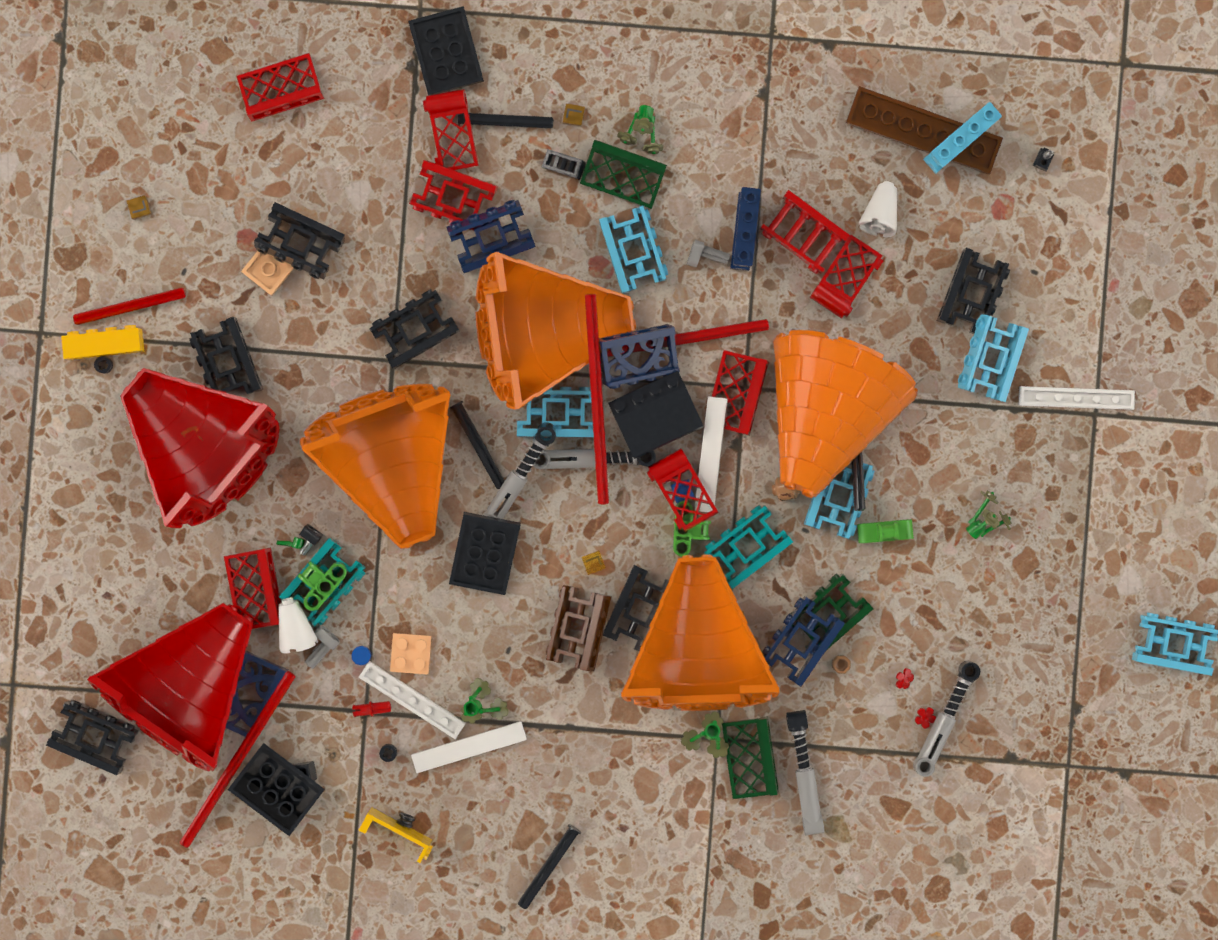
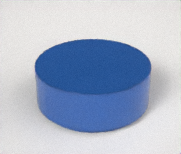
(361, 655)

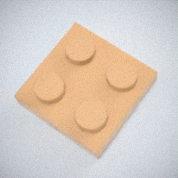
(267, 272)
(410, 653)

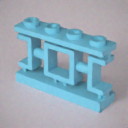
(962, 137)
(620, 254)
(1006, 361)
(556, 396)
(815, 503)
(1173, 659)

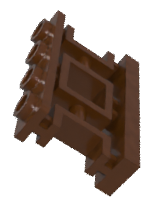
(591, 633)

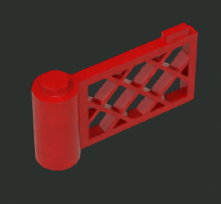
(445, 105)
(835, 299)
(670, 468)

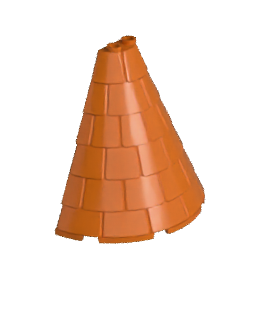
(536, 325)
(831, 404)
(387, 456)
(699, 647)

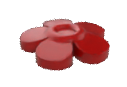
(904, 679)
(925, 717)

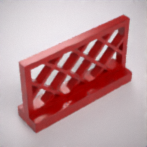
(288, 100)
(754, 390)
(269, 584)

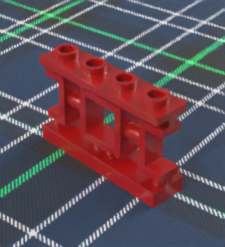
(458, 181)

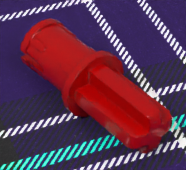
(372, 708)

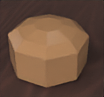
(841, 664)

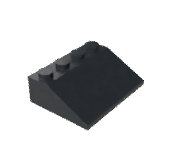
(655, 414)
(276, 789)

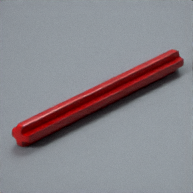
(129, 306)

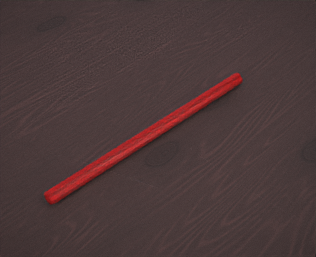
(707, 334)
(597, 398)
(237, 759)

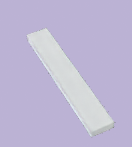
(1076, 398)
(711, 449)
(412, 700)
(468, 747)

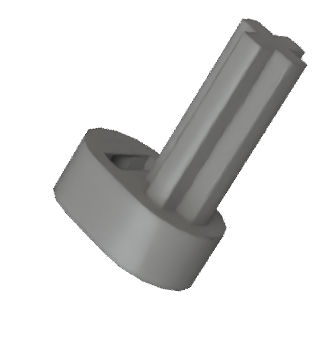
(699, 249)
(328, 642)

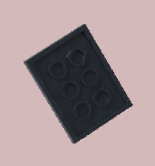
(446, 51)
(484, 553)

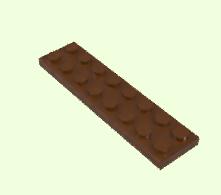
(918, 128)

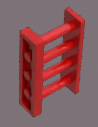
(822, 223)

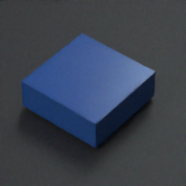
(682, 489)

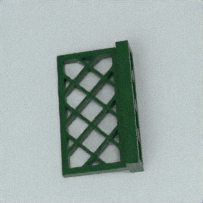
(629, 158)
(767, 757)

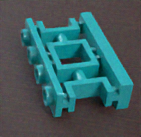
(756, 557)
(337, 593)

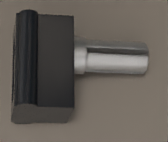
(1045, 155)
(312, 537)

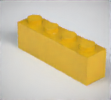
(102, 343)

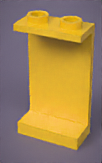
(390, 823)

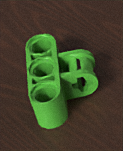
(885, 531)
(693, 533)
(318, 577)

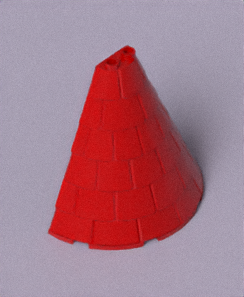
(190, 475)
(182, 684)

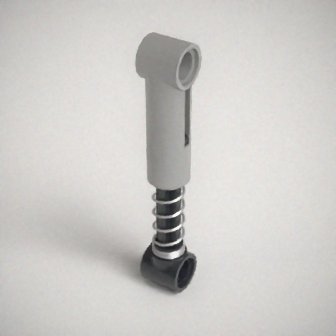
(586, 459)
(517, 478)
(945, 721)
(805, 775)

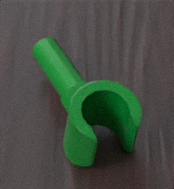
(297, 543)

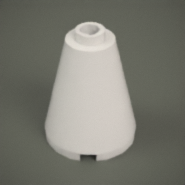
(881, 211)
(294, 627)

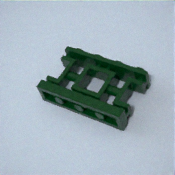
(850, 622)

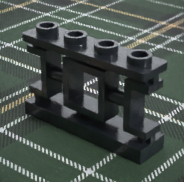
(305, 227)
(957, 286)
(422, 342)
(241, 355)
(626, 603)
(86, 750)

